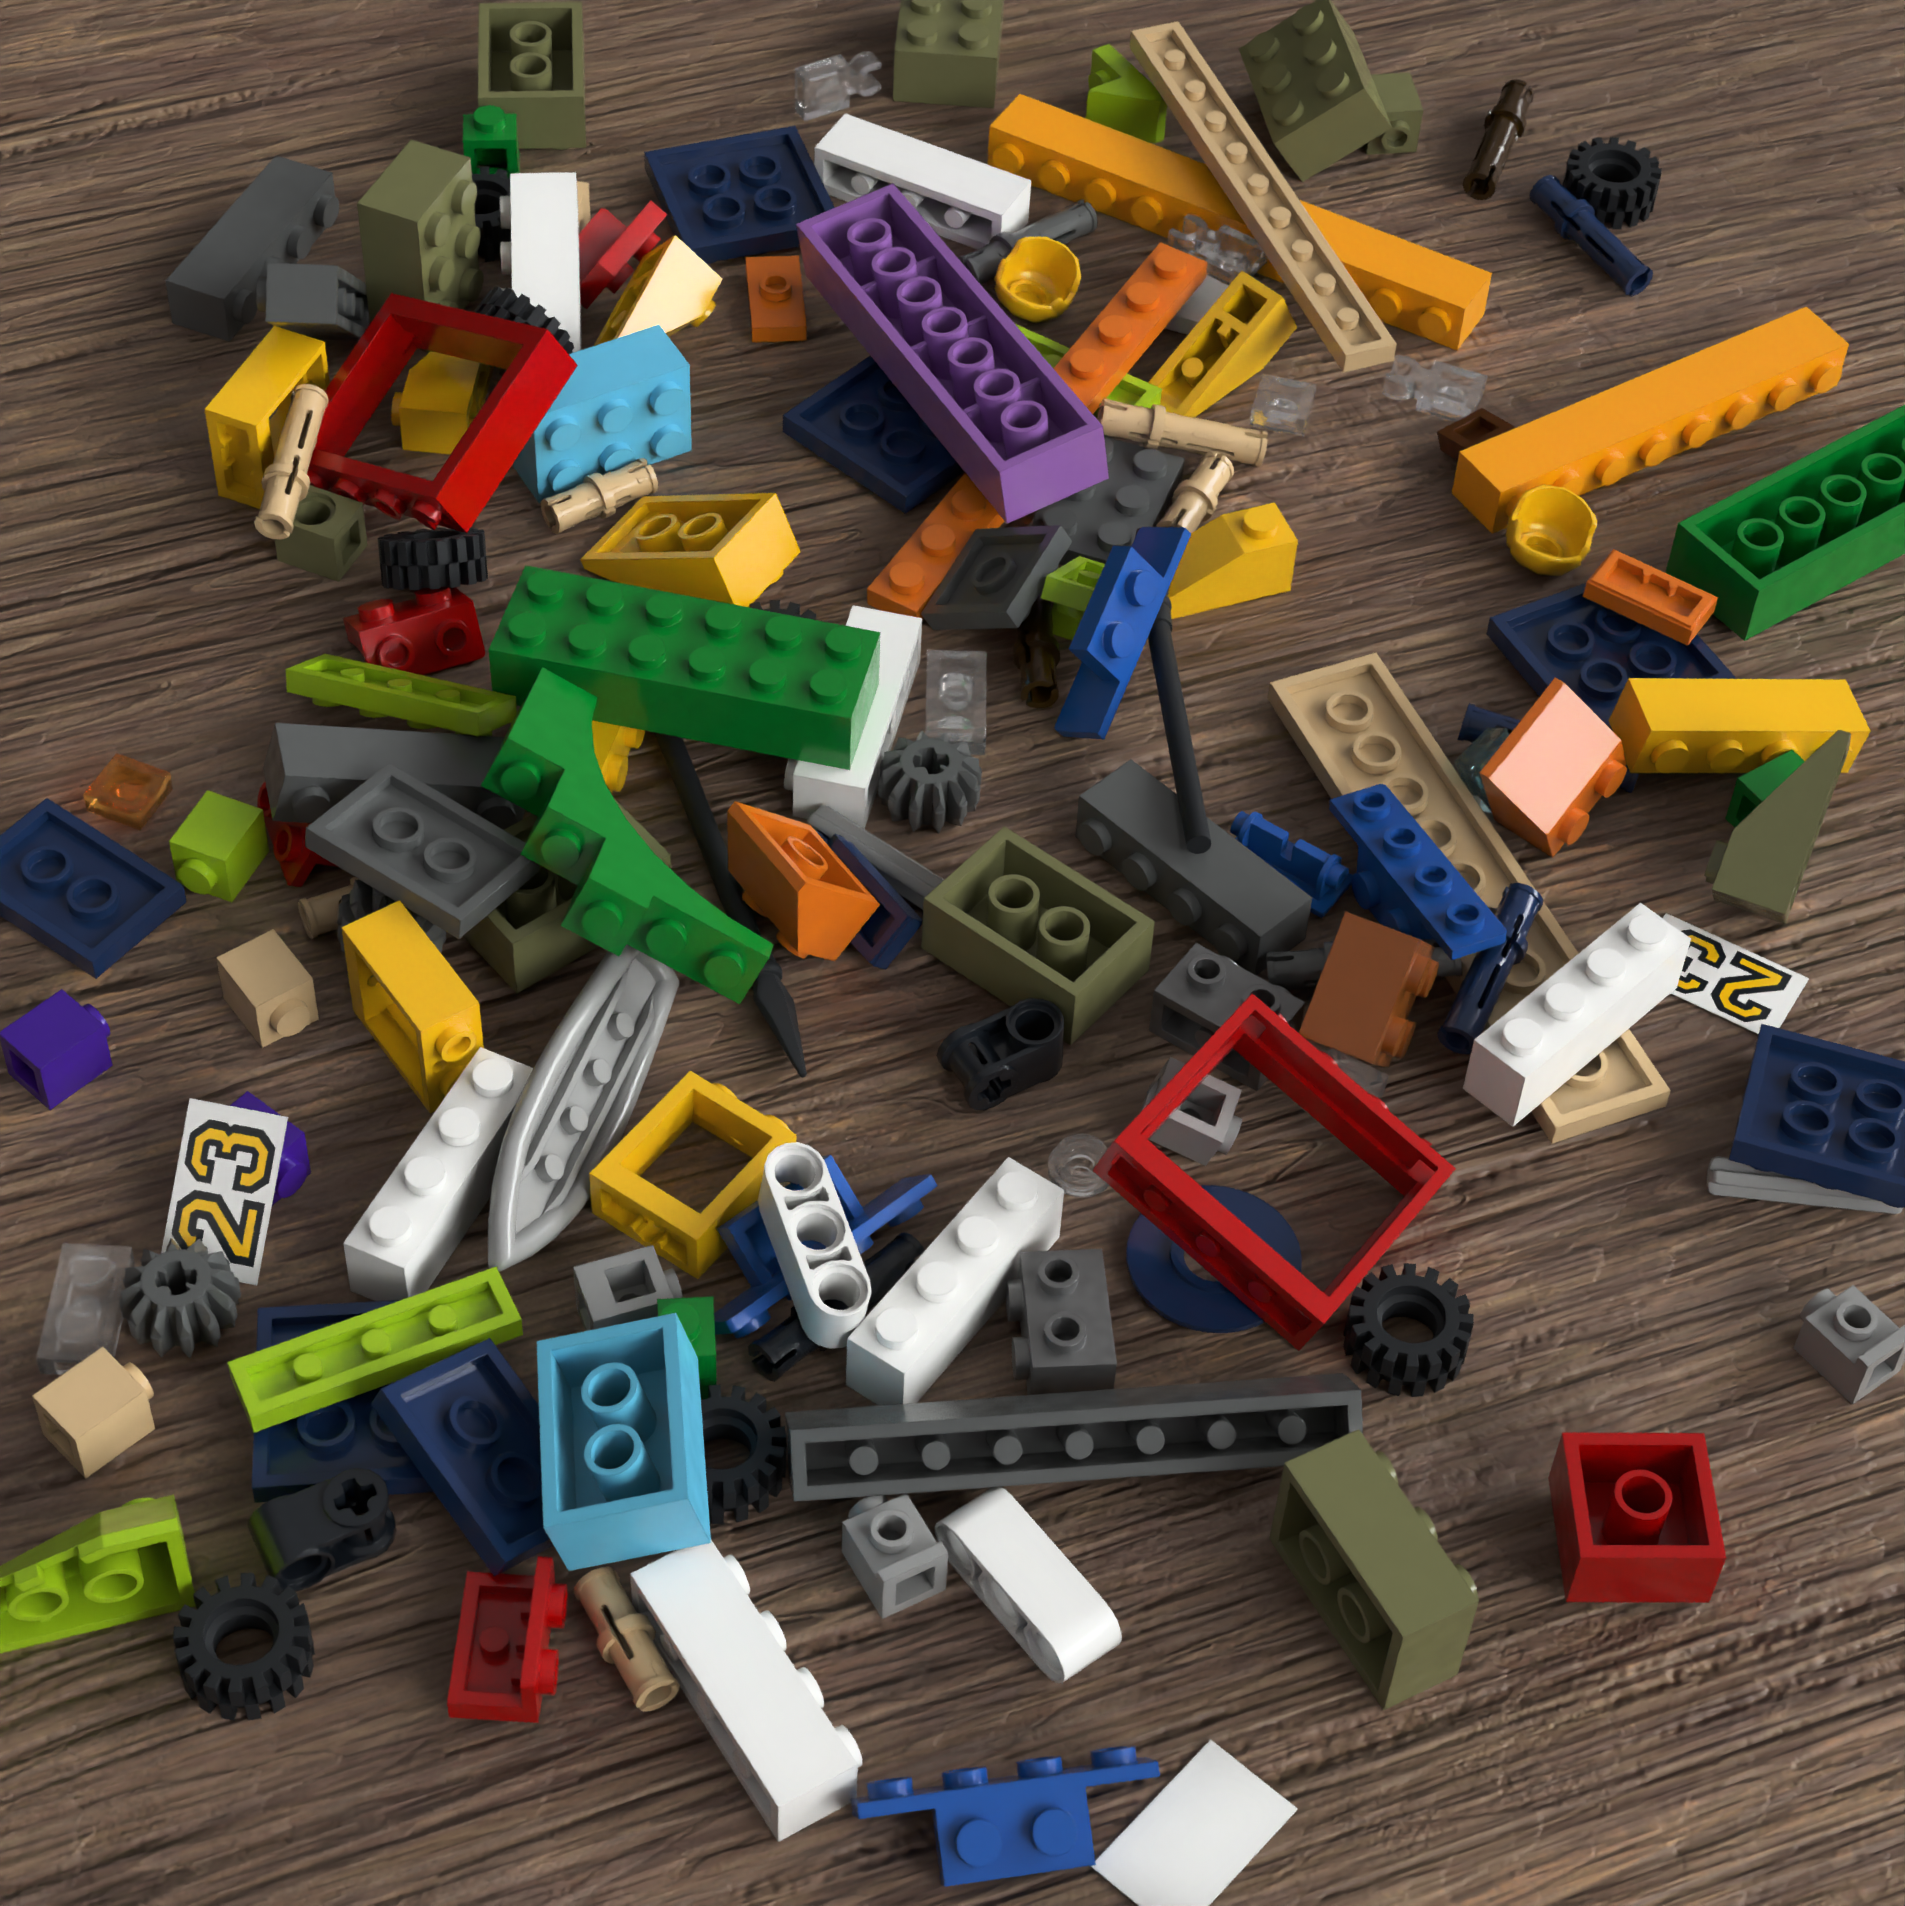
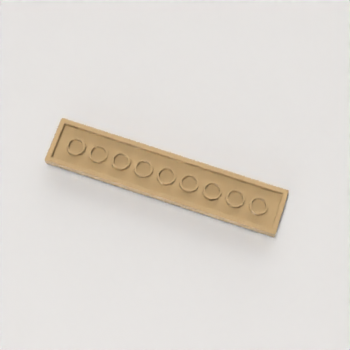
(1366, 733)

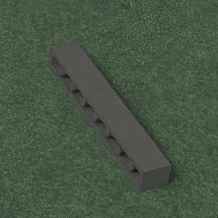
(1066, 1436)

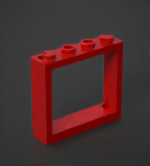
(479, 462)
(1216, 1235)

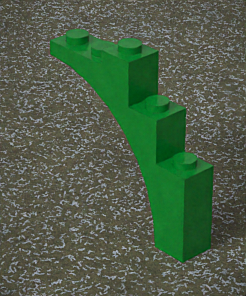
(584, 837)

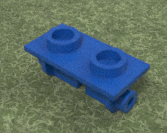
(1302, 863)

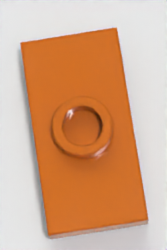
(775, 299)
(1650, 597)

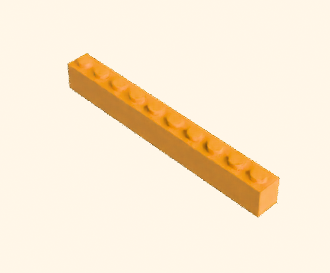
(1159, 187)

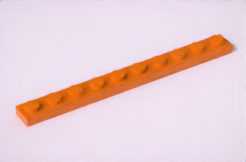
(1092, 372)

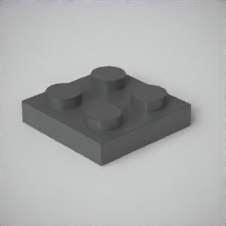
(996, 578)

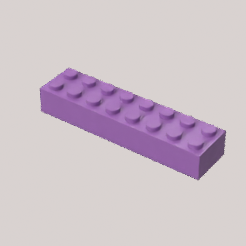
(953, 353)

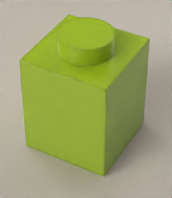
(219, 846)

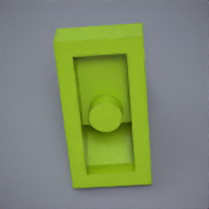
(1124, 97)
(1071, 590)

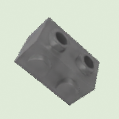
(1203, 995)
(1062, 1322)

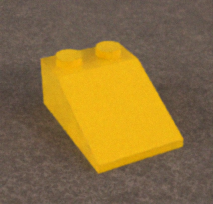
(698, 546)

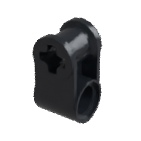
(1005, 1052)
(317, 1529)

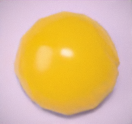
(1037, 279)
(1550, 530)

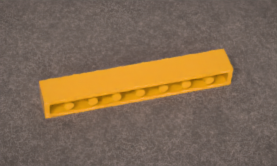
(1653, 416)

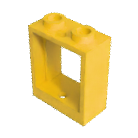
(238, 416)
(413, 1001)
(657, 1218)

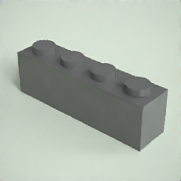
(268, 223)
(314, 301)
(320, 765)
(1220, 894)

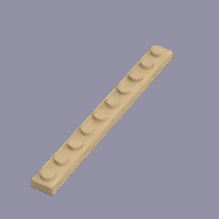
(1263, 198)

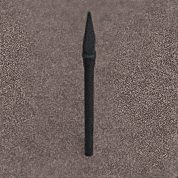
(1178, 732)
(768, 990)

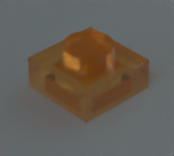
(128, 791)

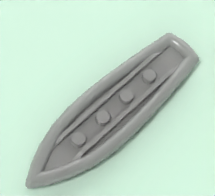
(577, 1103)

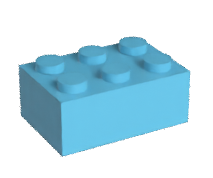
(616, 407)
(622, 1442)

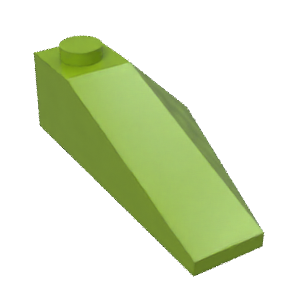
(97, 1575)

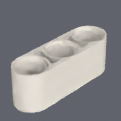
(815, 1216)
(1028, 1584)

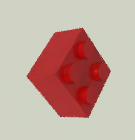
(1636, 1517)

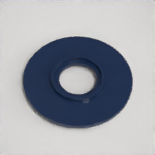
(1179, 1295)

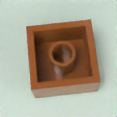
(1369, 991)

